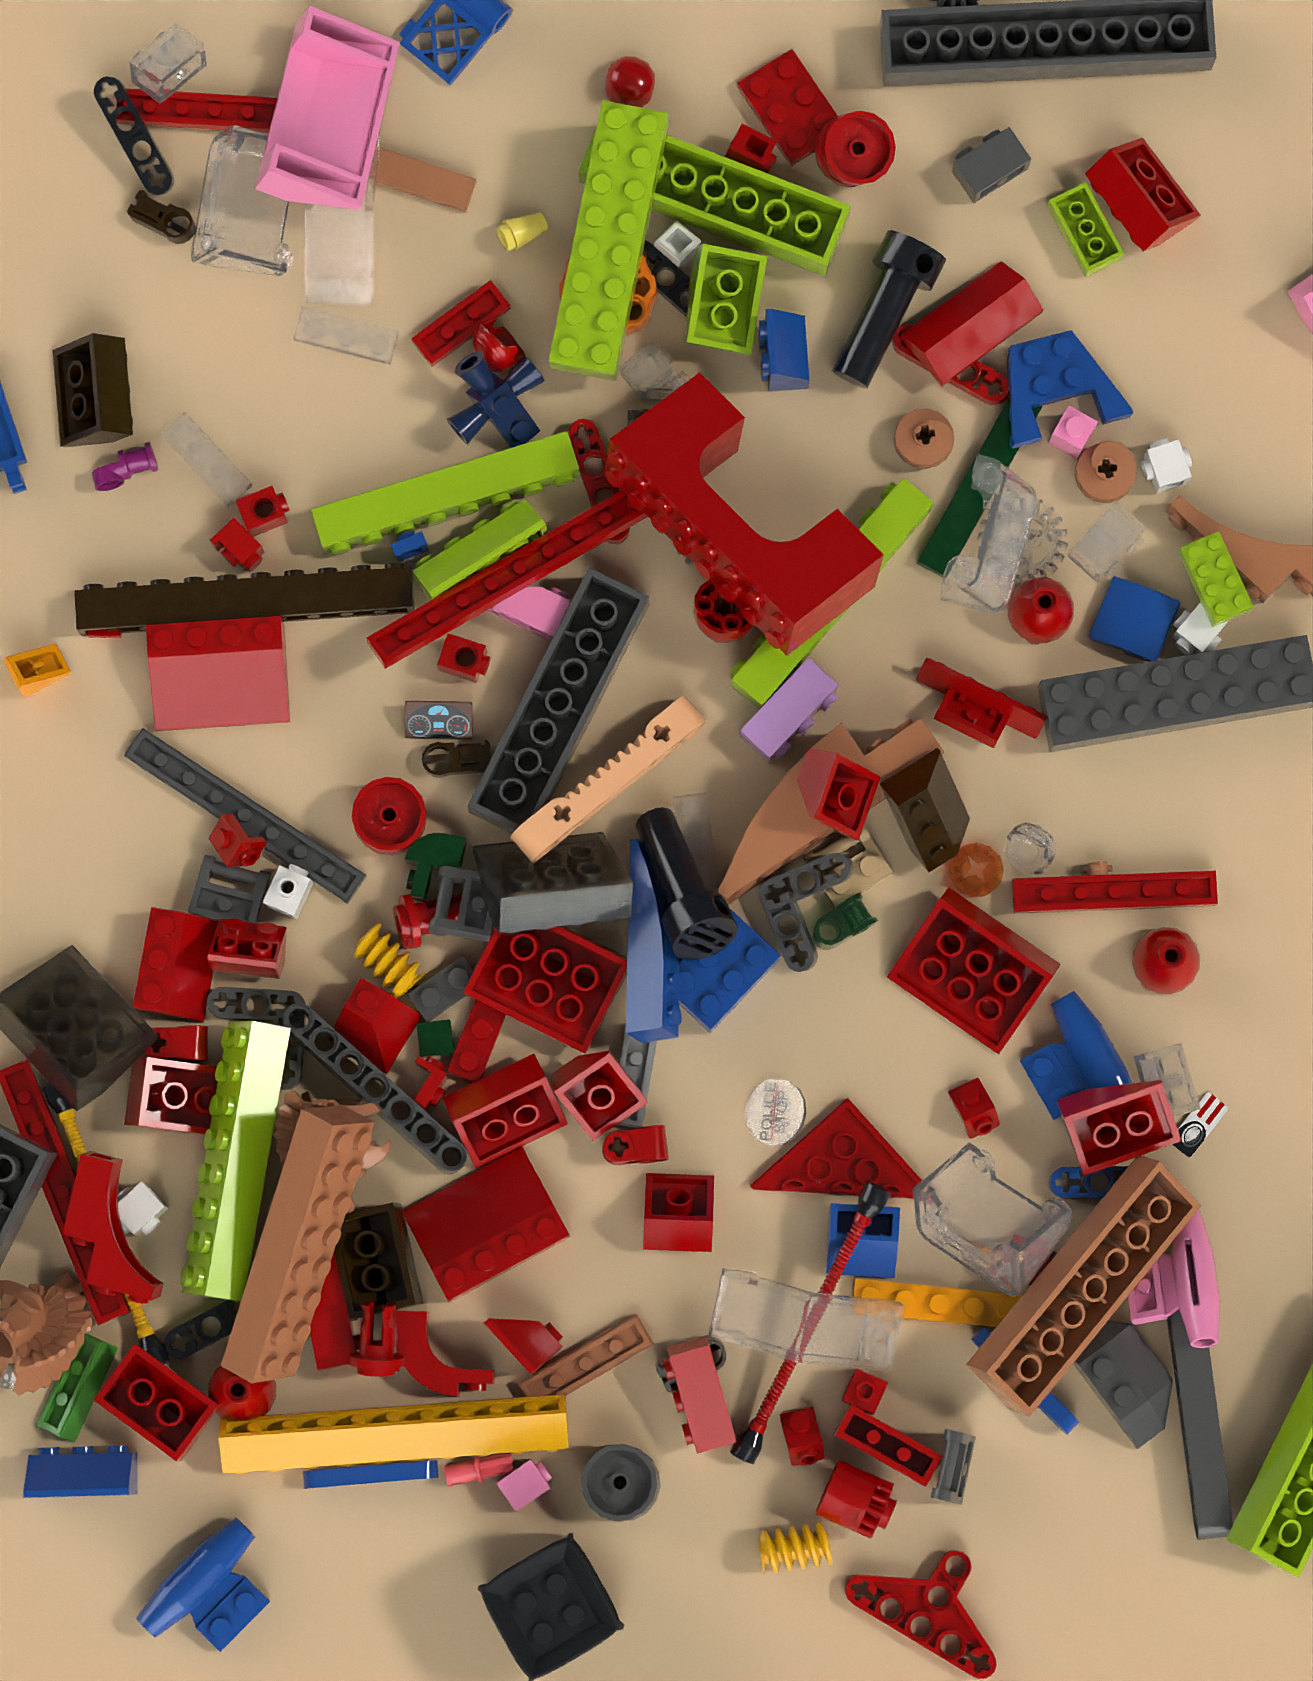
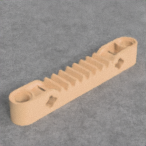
(543, 832)

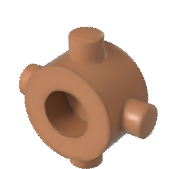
(1097, 868)

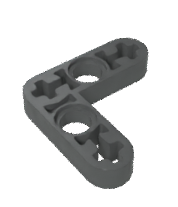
(789, 906)
(298, 1019)

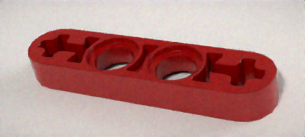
(967, 386)
(598, 481)

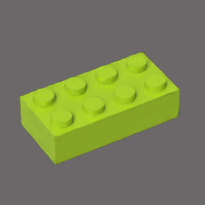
(1085, 229)
(1215, 579)

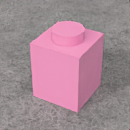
(1073, 432)
(525, 1484)

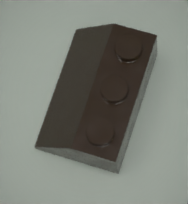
(92, 391)
(928, 809)
(377, 1260)

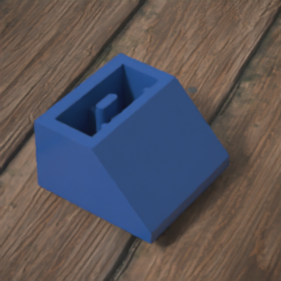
(786, 350)
(877, 1247)

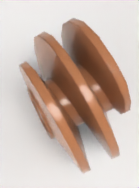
(912, 450)
(1117, 460)

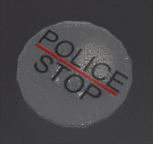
(775, 1112)

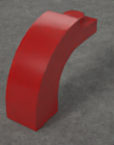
(424, 1366)

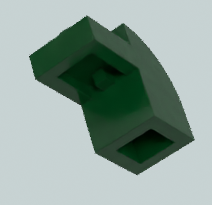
(430, 854)

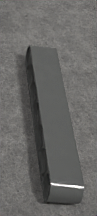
(367, 1072)
(1200, 1433)

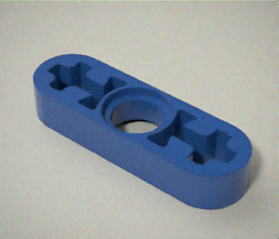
(1073, 1174)

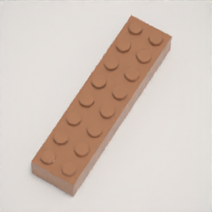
(297, 1243)
(1083, 1285)

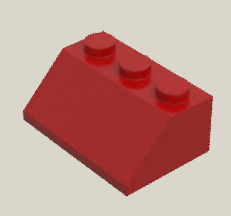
(1141, 194)
(175, 966)
(504, 1110)
(156, 1403)

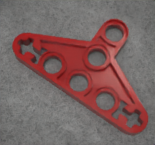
(944, 1619)

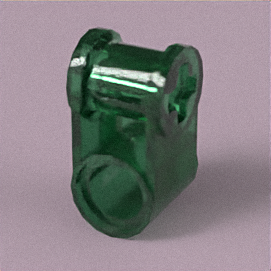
(848, 919)

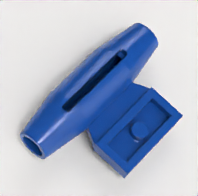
(1081, 1062)
(205, 1586)

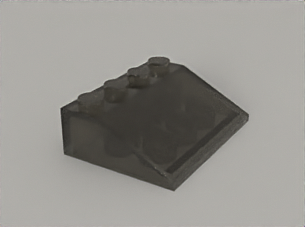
(568, 886)
(73, 1026)

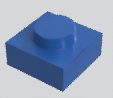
(409, 545)

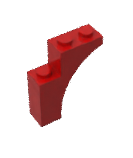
(96, 1219)

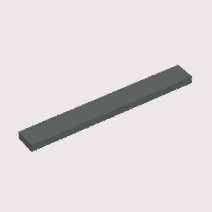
(221, 798)

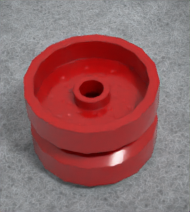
(835, 151)
(389, 836)

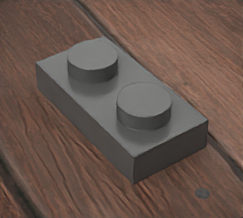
(442, 989)

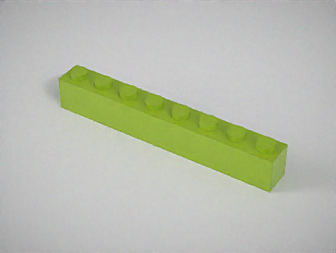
(446, 493)
(887, 529)

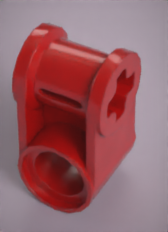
(183, 1043)
(643, 1145)

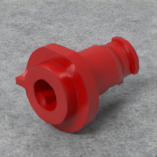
(414, 918)
(377, 1356)

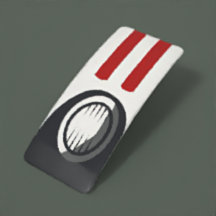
(1200, 1124)

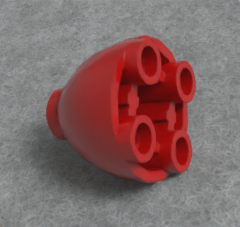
(717, 617)
(1040, 623)
(1153, 968)
(254, 1402)

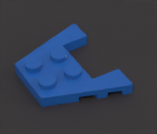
(1051, 372)

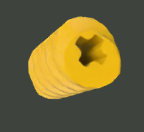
(387, 961)
(794, 1547)

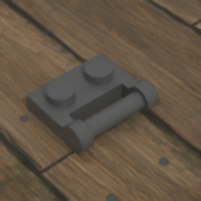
(223, 902)
(473, 916)
(954, 1466)

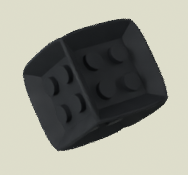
(550, 1608)

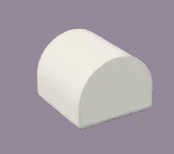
(678, 244)

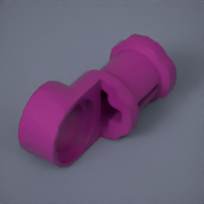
(130, 463)

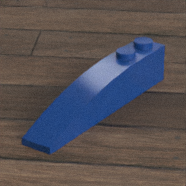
(651, 963)

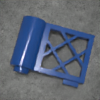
(482, 15)

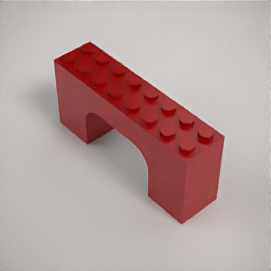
(778, 586)

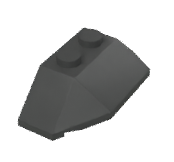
(1127, 1380)

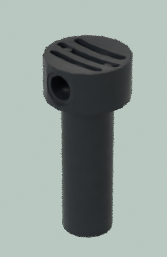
(905, 268)
(697, 918)

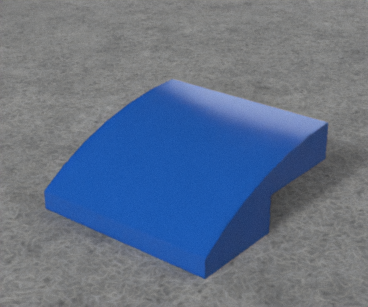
(1134, 619)

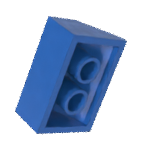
(81, 1473)

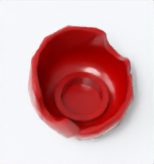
(630, 81)

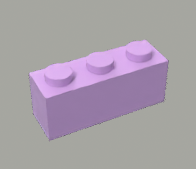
(790, 711)

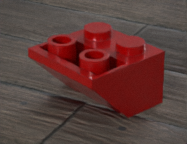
(248, 948)

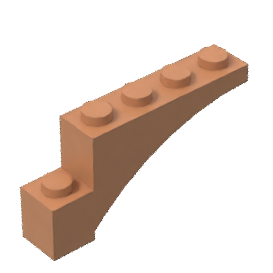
(1259, 562)

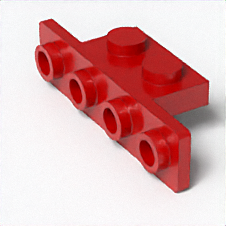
(975, 707)

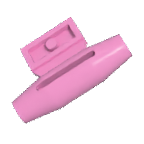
(1182, 1283)

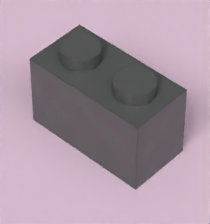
(990, 164)

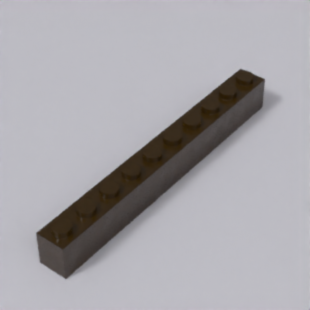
(291, 596)

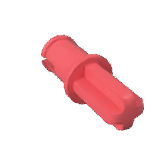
(478, 1469)

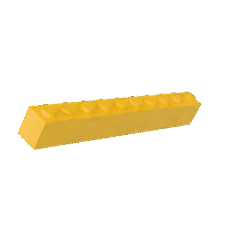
(394, 1434)

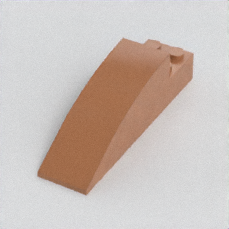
(783, 825)

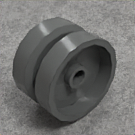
(641, 1486)

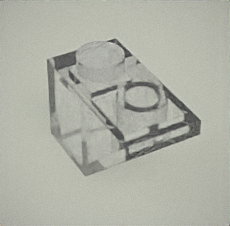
(651, 373)

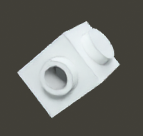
(1167, 465)
(1196, 633)
(288, 903)
(139, 1209)

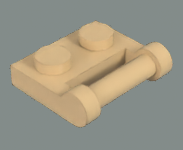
(868, 867)

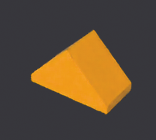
(37, 668)

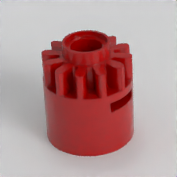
(856, 1500)

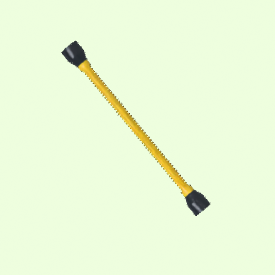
(66, 1114)

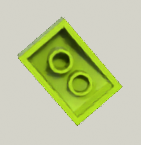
(724, 298)

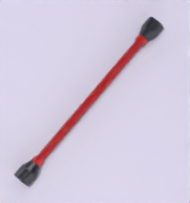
(870, 1203)

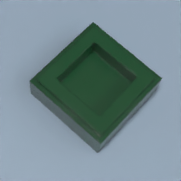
(435, 1038)

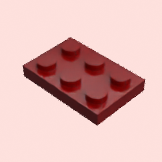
(788, 105)

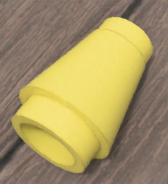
(519, 231)

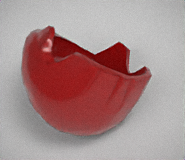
(497, 346)

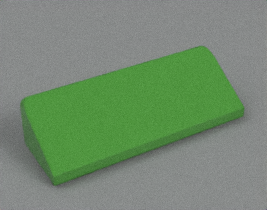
(77, 1388)

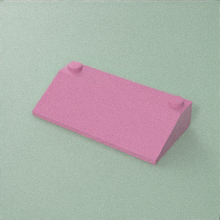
(327, 112)

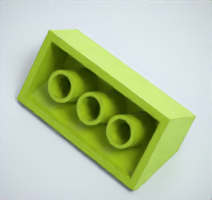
(484, 547)

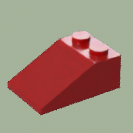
(170, 1095)
(1118, 1123)

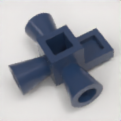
(496, 400)

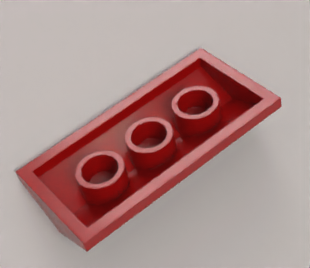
(972, 322)

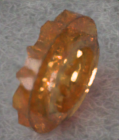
(973, 885)

